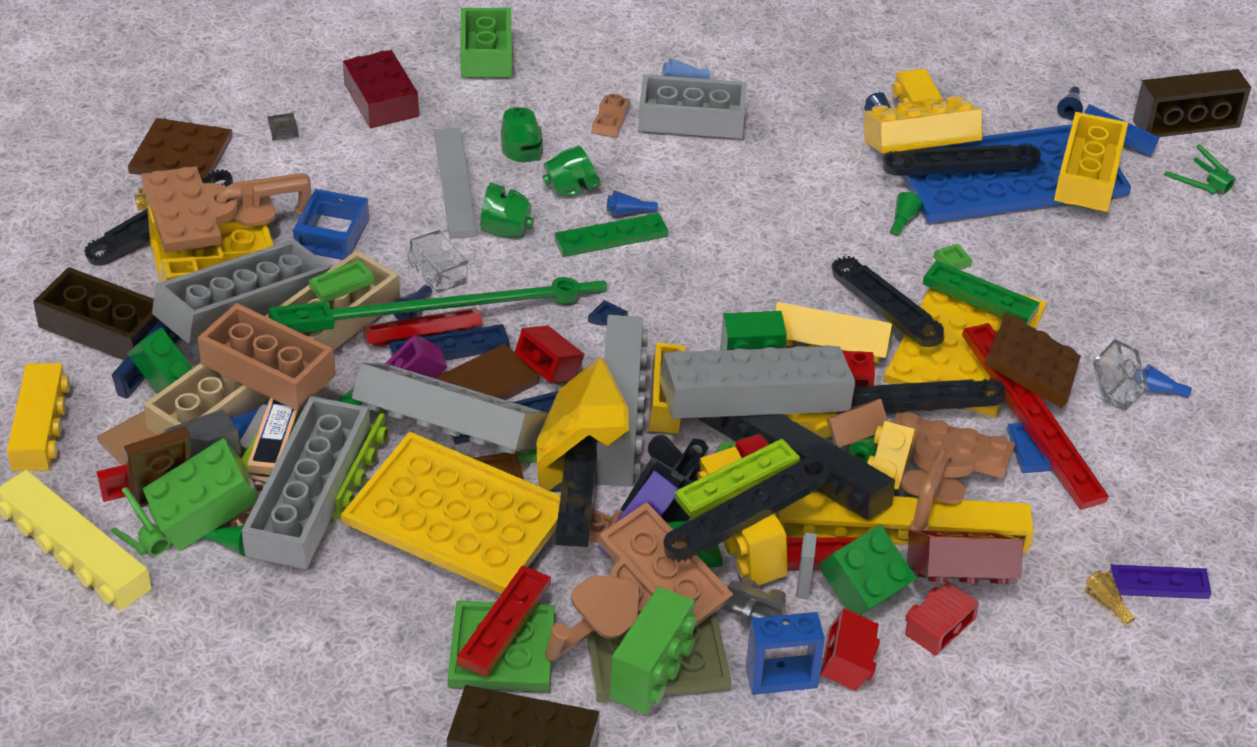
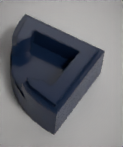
(601, 312)

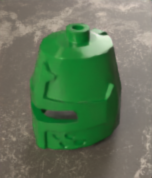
(518, 130)
(570, 171)
(505, 214)

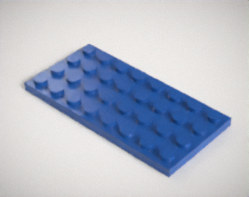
(994, 192)

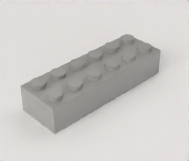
(253, 280)
(624, 358)
(756, 382)
(448, 406)
(305, 482)

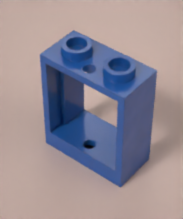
(326, 241)
(786, 672)

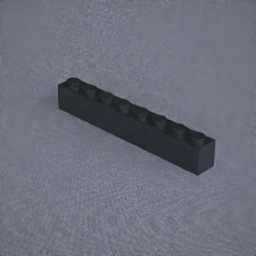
(851, 479)

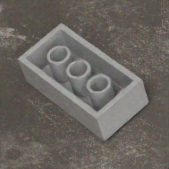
(692, 106)

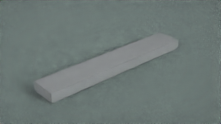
(455, 183)

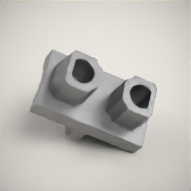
(754, 603)

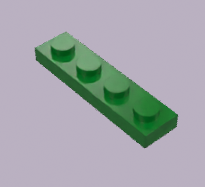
(611, 234)
(979, 292)

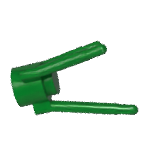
(1219, 178)

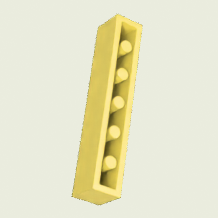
(73, 541)

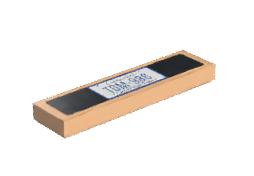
(272, 437)

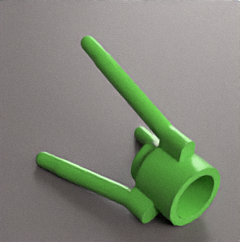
(150, 536)

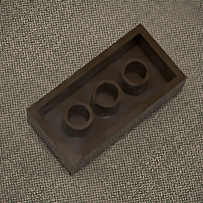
(1192, 103)
(95, 312)
(514, 720)

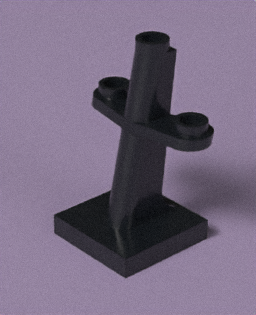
(673, 465)

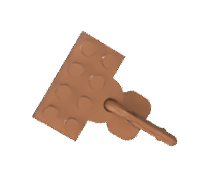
(191, 211)
(945, 455)
(615, 601)

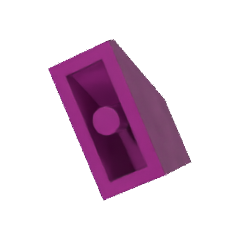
(420, 357)

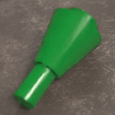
(906, 207)
(864, 448)
(228, 537)

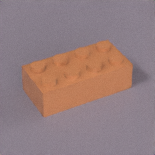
(267, 356)

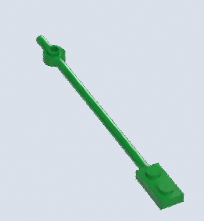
(320, 317)

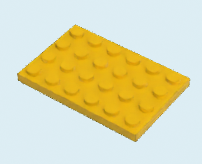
(952, 357)
(455, 512)

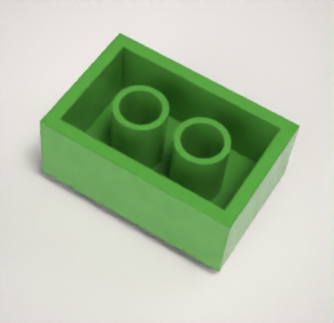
(486, 42)
(201, 494)
(653, 650)

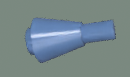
(679, 69)

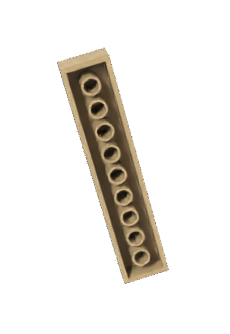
(207, 391)

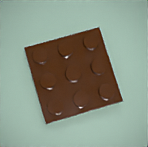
(179, 145)
(1033, 359)

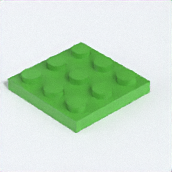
(523, 662)

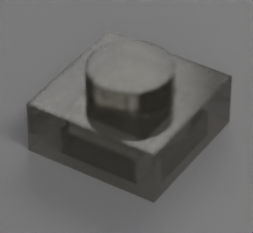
(282, 126)

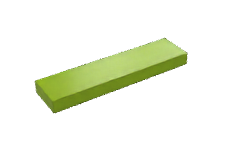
(735, 478)

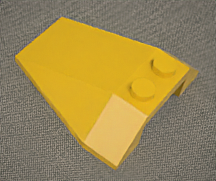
(236, 242)
(582, 407)

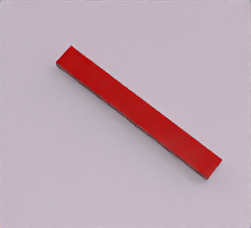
(1042, 427)

